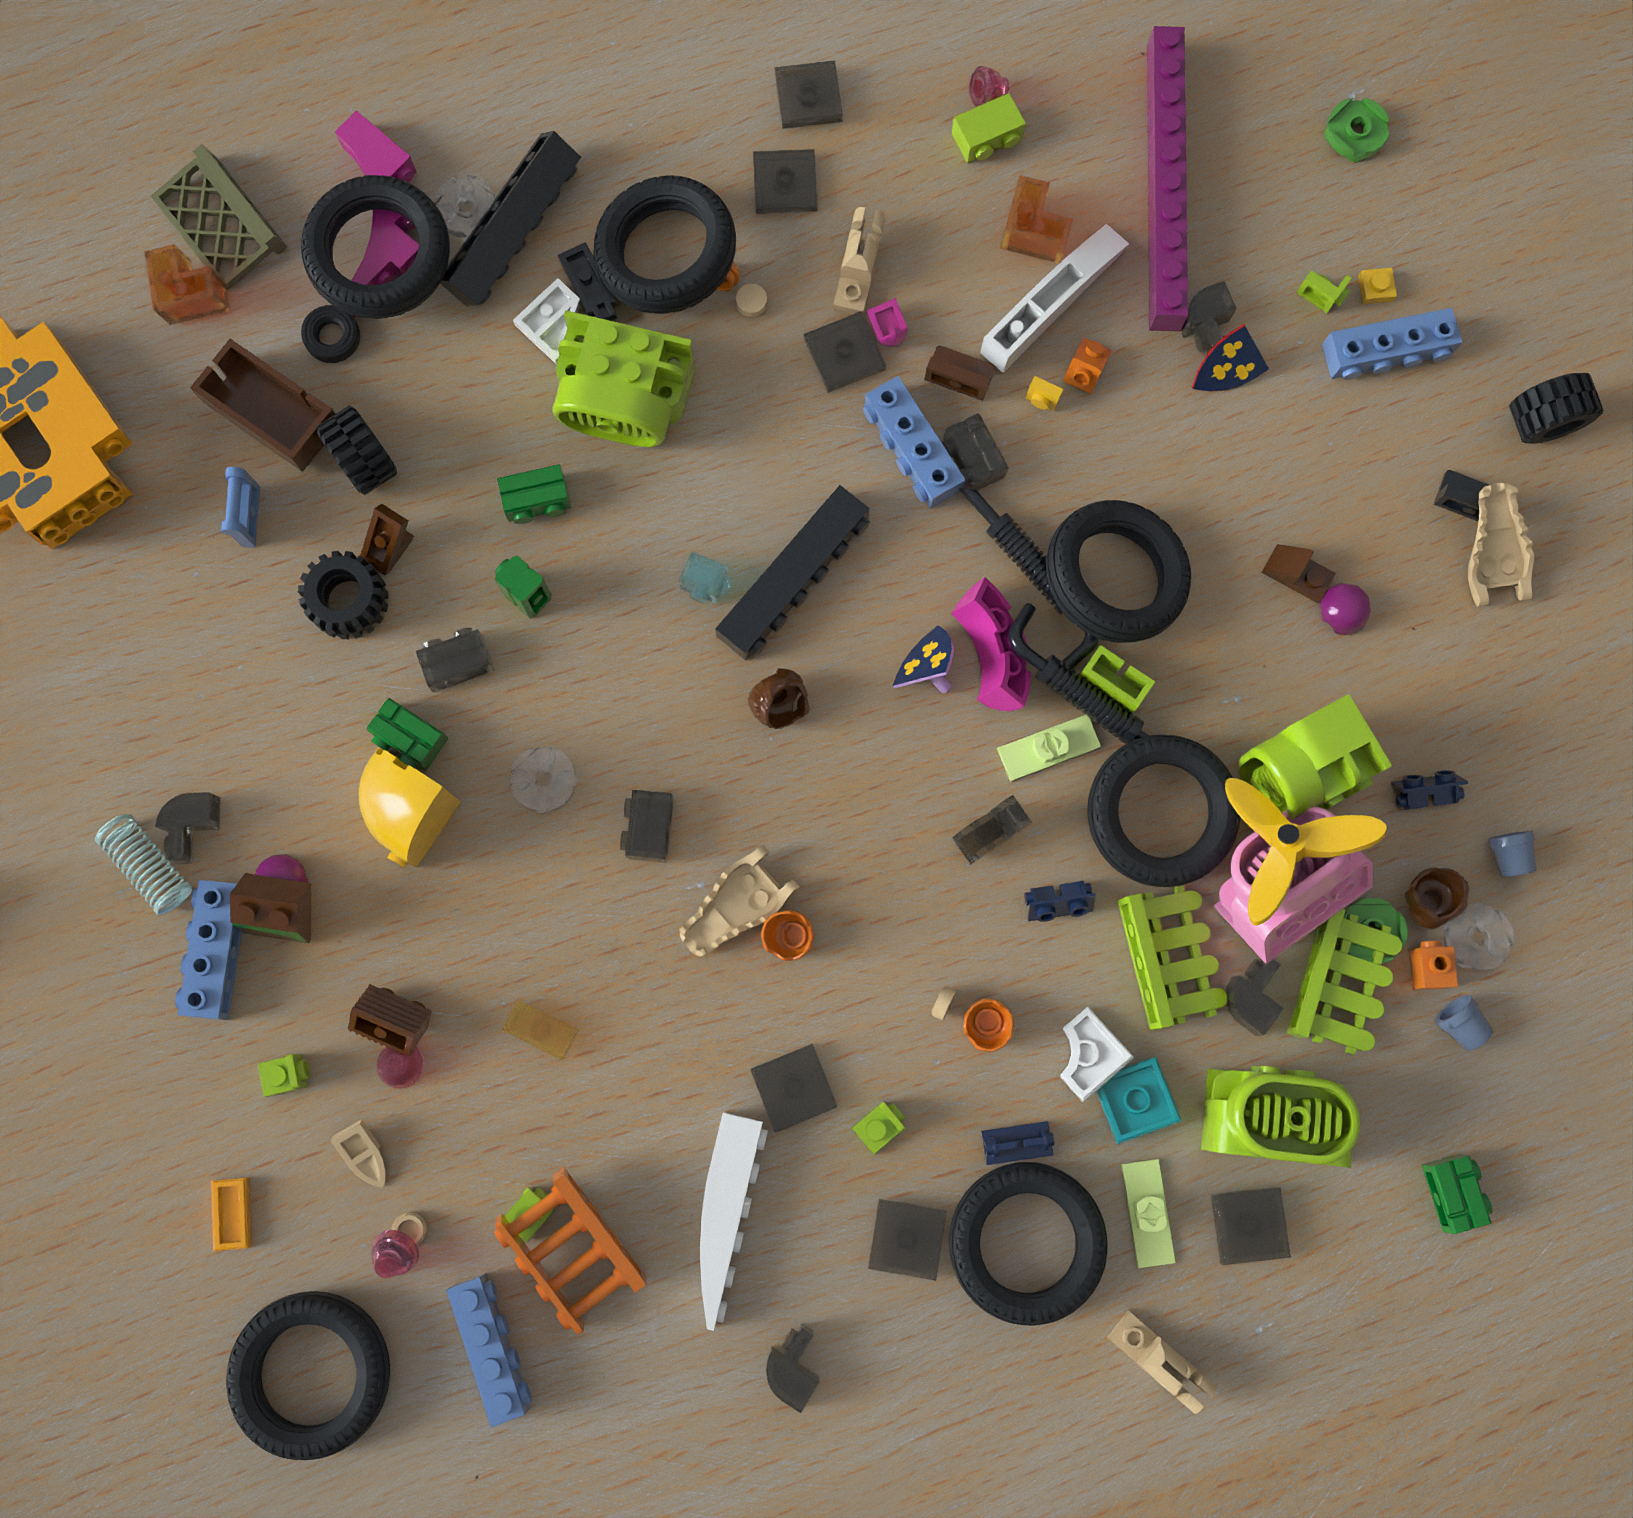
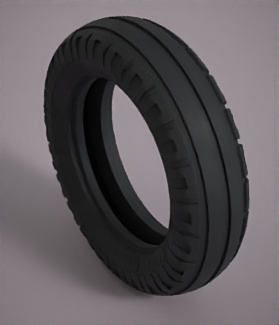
(363, 195)
(647, 199)
(1147, 531)
(1104, 811)
(1089, 1254)
(246, 1362)

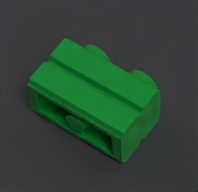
(534, 494)
(522, 586)
(407, 734)
(1457, 1193)

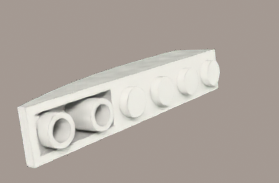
(1051, 297)
(725, 1205)

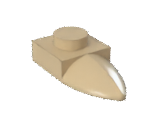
(361, 1153)

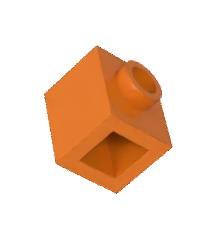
(1433, 966)

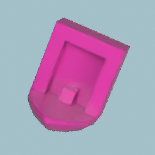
(888, 323)

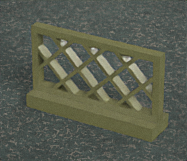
(232, 196)

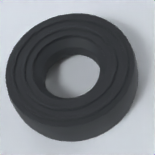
(330, 315)

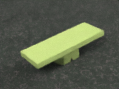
(1048, 747)
(1148, 1213)

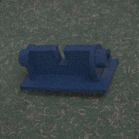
(1416, 788)
(1075, 900)
(1017, 1143)

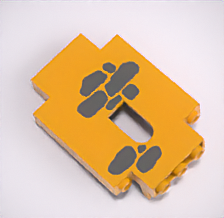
(76, 482)

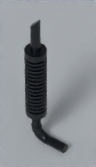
(1027, 558)
(1073, 687)

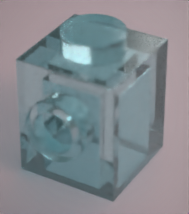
(704, 578)

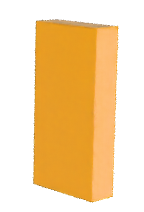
(231, 1214)

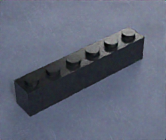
(510, 218)
(793, 572)

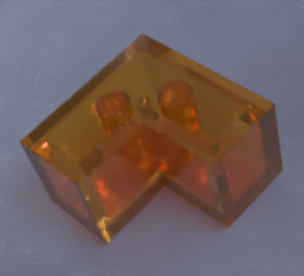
(1032, 229)
(180, 291)

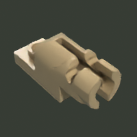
(858, 264)
(1159, 1360)

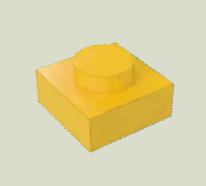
(1377, 285)
(1043, 394)

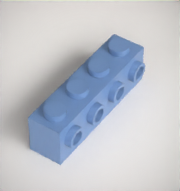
(1391, 344)
(913, 442)
(211, 954)
(489, 1349)

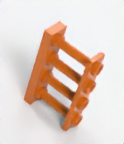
(585, 1218)

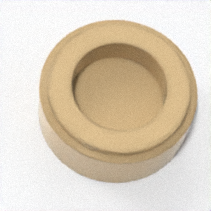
(751, 300)
(943, 1003)
(413, 1225)

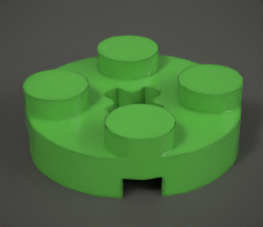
(1352, 144)
(1379, 913)

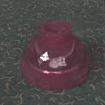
(986, 85)
(399, 1070)
(393, 1253)

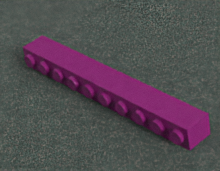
(1167, 179)

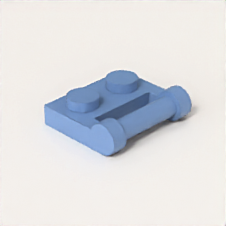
(241, 507)

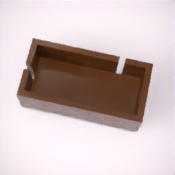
(264, 404)

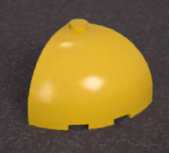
(403, 807)

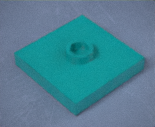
(1138, 1101)

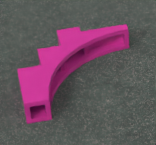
(389, 247)

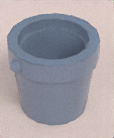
(1514, 853)
(1465, 1022)

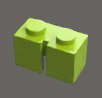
(988, 127)
(1126, 690)

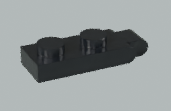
(586, 282)

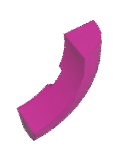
(987, 621)

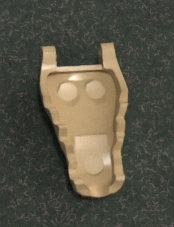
(1501, 547)
(740, 900)

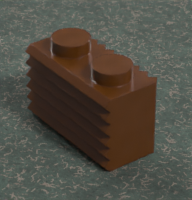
(389, 1019)

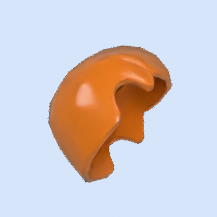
(788, 935)
(988, 1025)

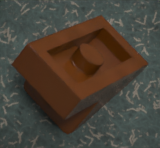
(385, 539)
(1297, 571)

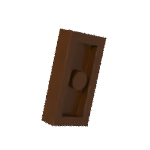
(959, 372)

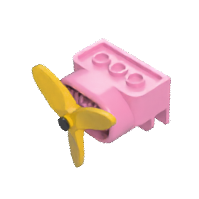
(1293, 871)

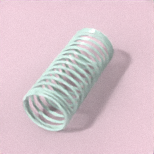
(121, 833)

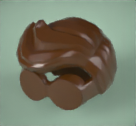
(774, 697)
(1437, 897)

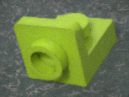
(1321, 292)
(283, 1074)
(880, 1126)
(524, 1203)

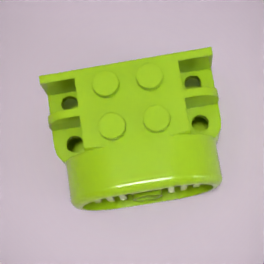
(621, 380)
(1316, 760)
(1279, 1116)

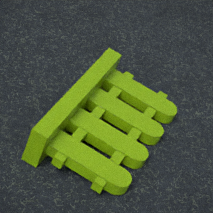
(1151, 976)
(1316, 990)

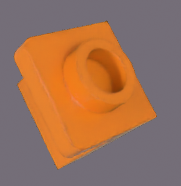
(1087, 365)

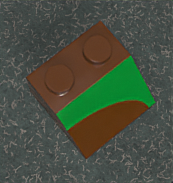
(272, 907)

